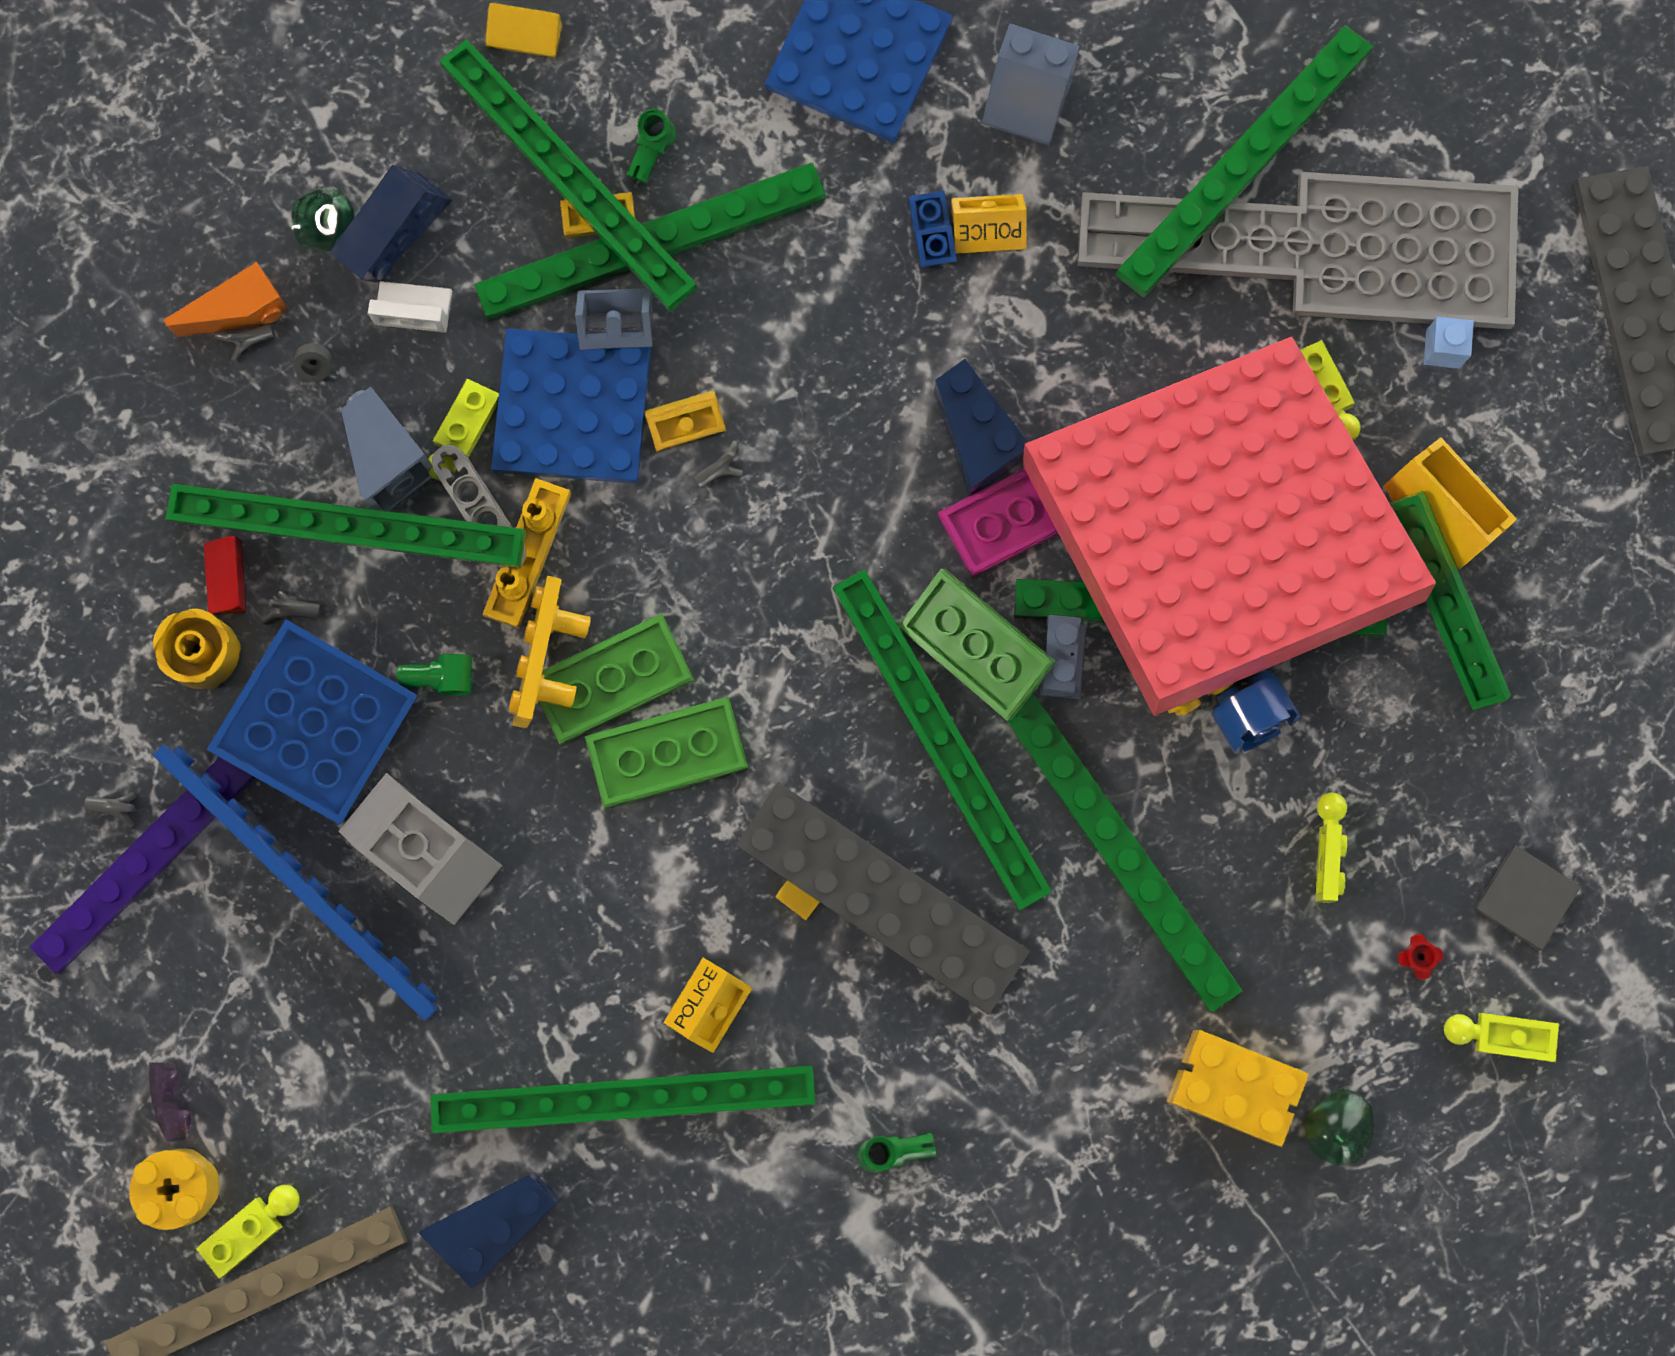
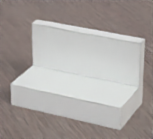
(411, 306)

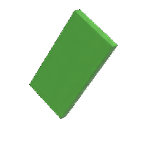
(976, 644)
(616, 678)
(666, 752)

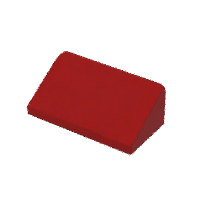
(225, 576)

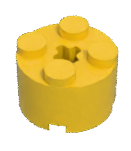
(199, 670)
(152, 1195)

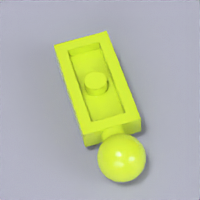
(1332, 384)
(465, 421)
(1331, 848)
(1505, 1035)
(248, 1230)

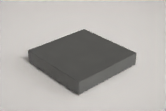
(1527, 898)

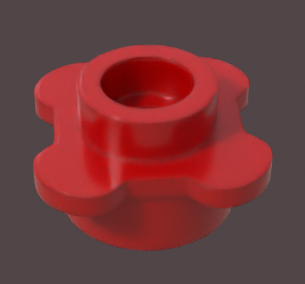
(1431, 954)

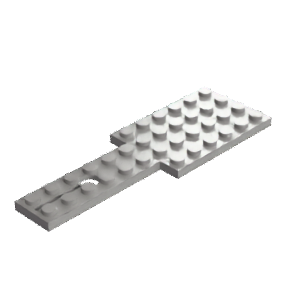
(1348, 245)

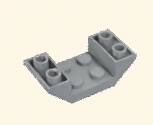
(419, 849)

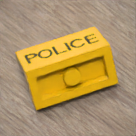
(989, 223)
(708, 1005)

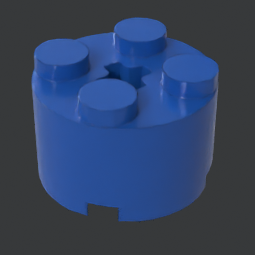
(1254, 713)

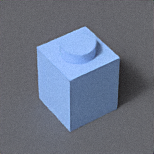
(1448, 342)

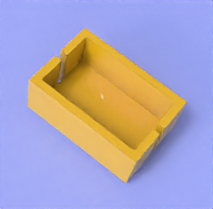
(1460, 501)
(1238, 1087)

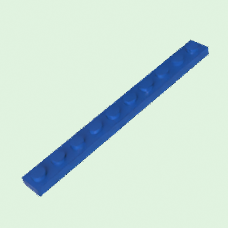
(310, 891)

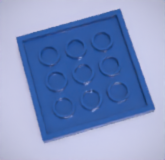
(860, 60)
(570, 408)
(312, 722)

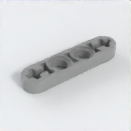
(483, 503)

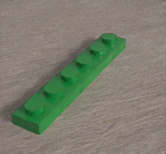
(1452, 607)

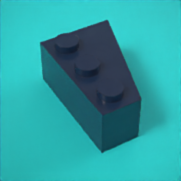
(389, 223)
(978, 427)
(489, 1229)

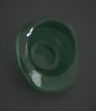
(321, 218)
(1340, 1128)

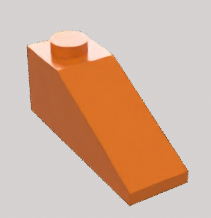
(234, 305)

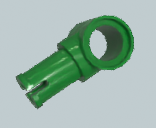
(650, 146)
(448, 675)
(895, 1151)

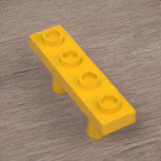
(541, 520)
(530, 667)

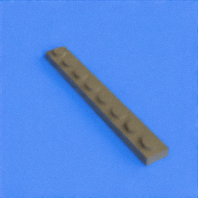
(262, 1287)

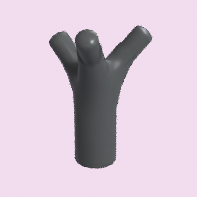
(246, 338)
(719, 468)
(291, 607)
(114, 807)

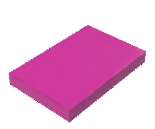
(997, 523)

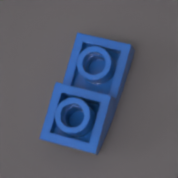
(932, 229)

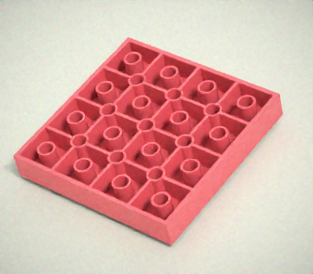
(1225, 524)

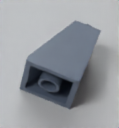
(1030, 84)
(382, 452)

